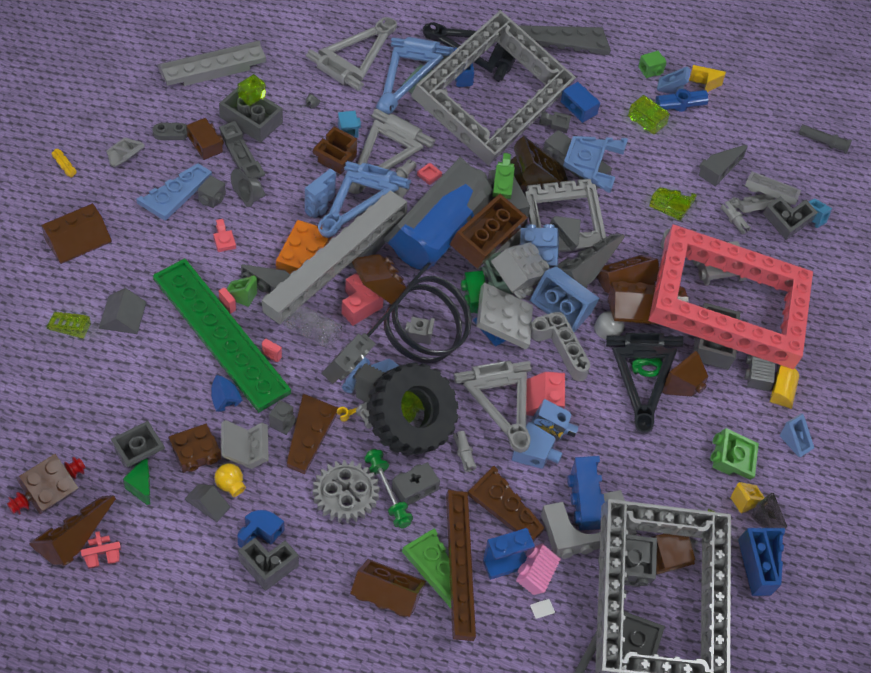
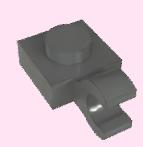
(557, 121)

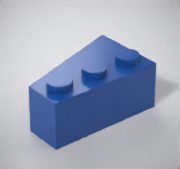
(762, 559)

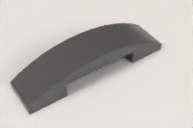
(239, 151)

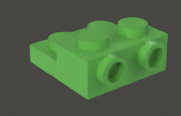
(734, 454)

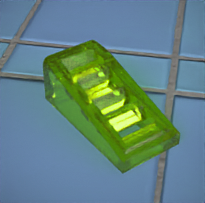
(73, 330)

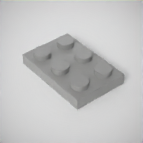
(772, 188)

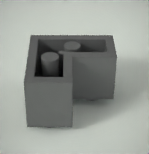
(789, 220)
(266, 566)

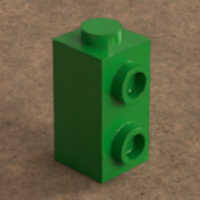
(471, 285)

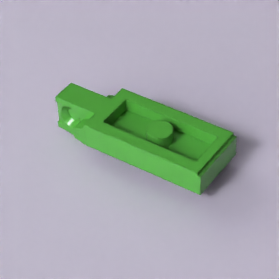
(504, 177)

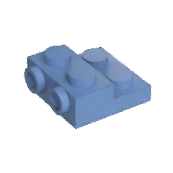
(319, 193)
(545, 239)

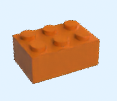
(300, 246)

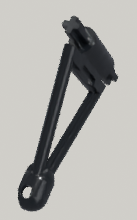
(499, 58)
(644, 346)

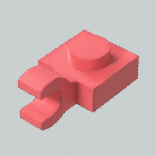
(223, 239)

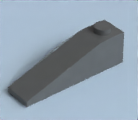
(592, 260)

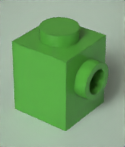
(652, 64)

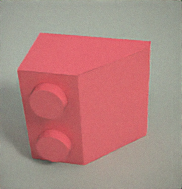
(545, 386)

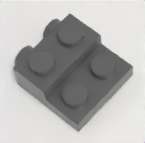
(640, 559)

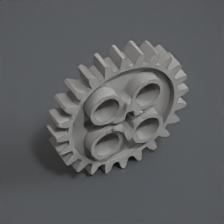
(334, 502)

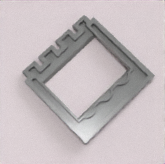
(567, 191)

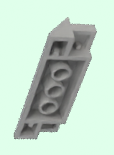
(212, 64)

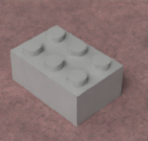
(520, 266)

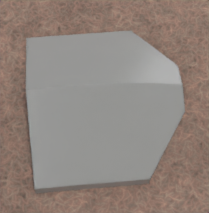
(123, 151)

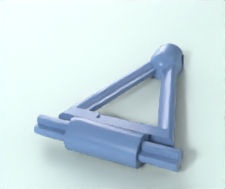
(412, 49)
(366, 175)

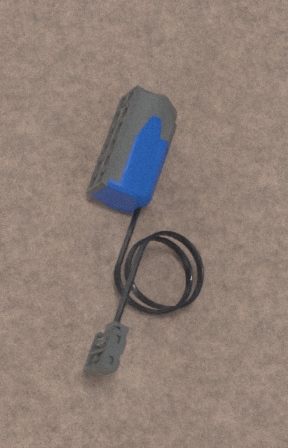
(421, 242)

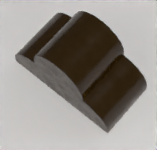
(535, 166)

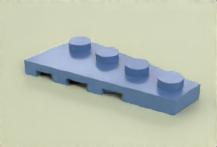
(175, 192)

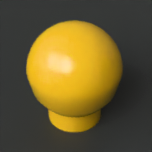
(229, 479)

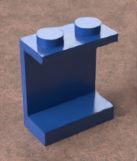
(506, 553)

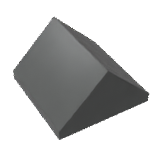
(123, 312)

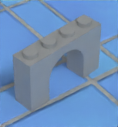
(564, 537)

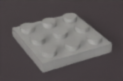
(504, 316)

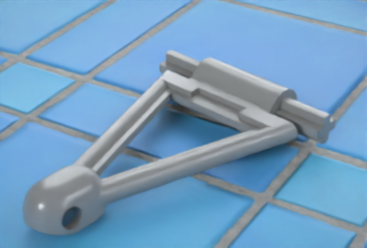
(341, 69)
(397, 130)
(500, 375)

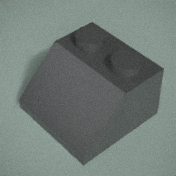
(137, 444)

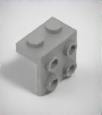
(244, 445)

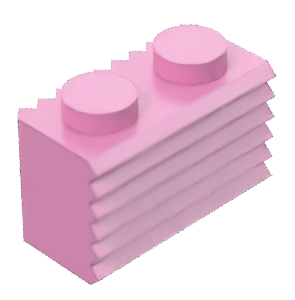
(538, 569)

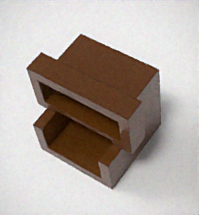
(336, 150)
(673, 553)

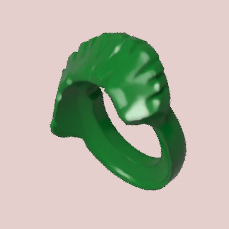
(638, 364)

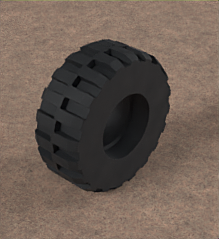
(438, 405)

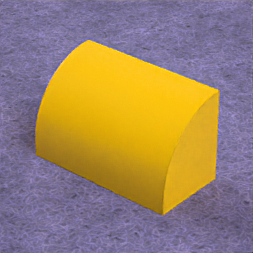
(785, 387)

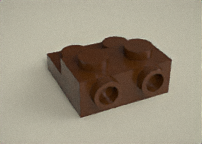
(195, 448)

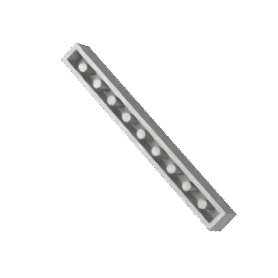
(333, 257)

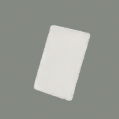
(542, 608)

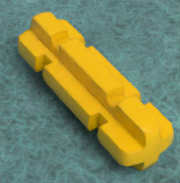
(64, 163)

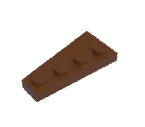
(310, 430)
(499, 499)

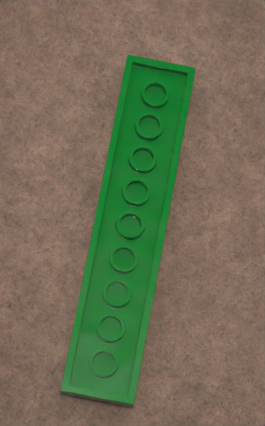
(222, 335)

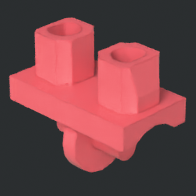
(111, 551)

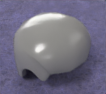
(606, 326)

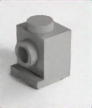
(420, 329)

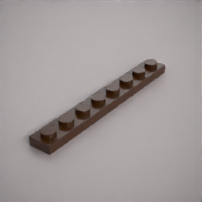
(460, 566)

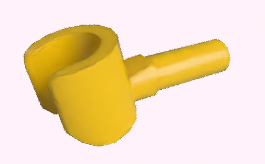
(340, 410)

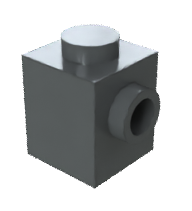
(211, 192)

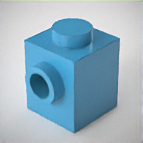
(349, 123)

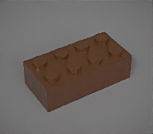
(488, 231)

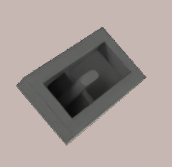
(568, 230)
(208, 501)

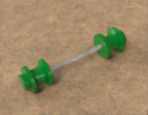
(399, 509)

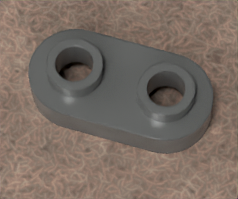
(170, 131)

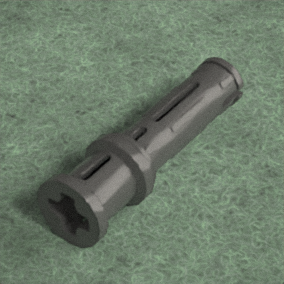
(833, 141)

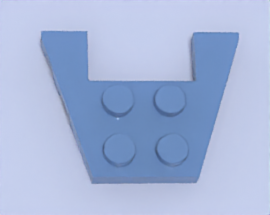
(586, 156)

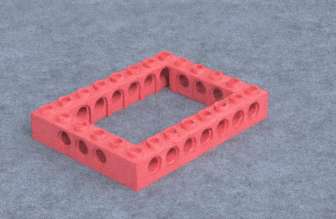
(721, 329)

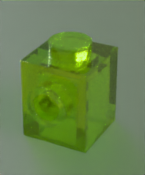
(251, 89)

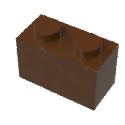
(204, 138)

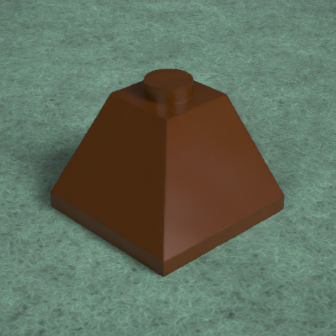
(687, 377)

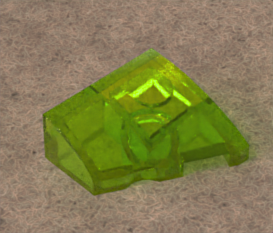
(672, 202)

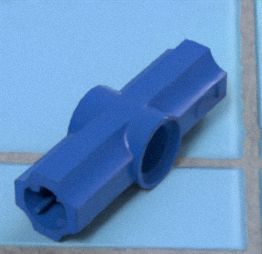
(682, 100)

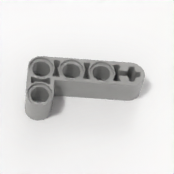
(577, 364)

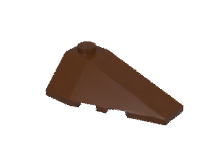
(67, 541)

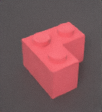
(361, 300)

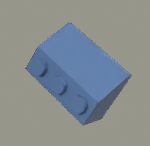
(565, 295)

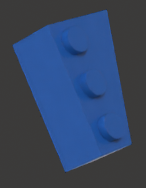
(586, 492)

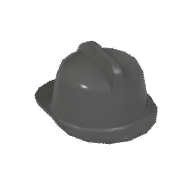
(247, 188)

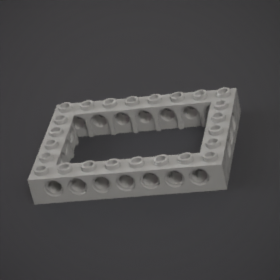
(523, 48)
(715, 586)

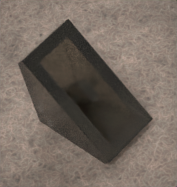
(768, 513)

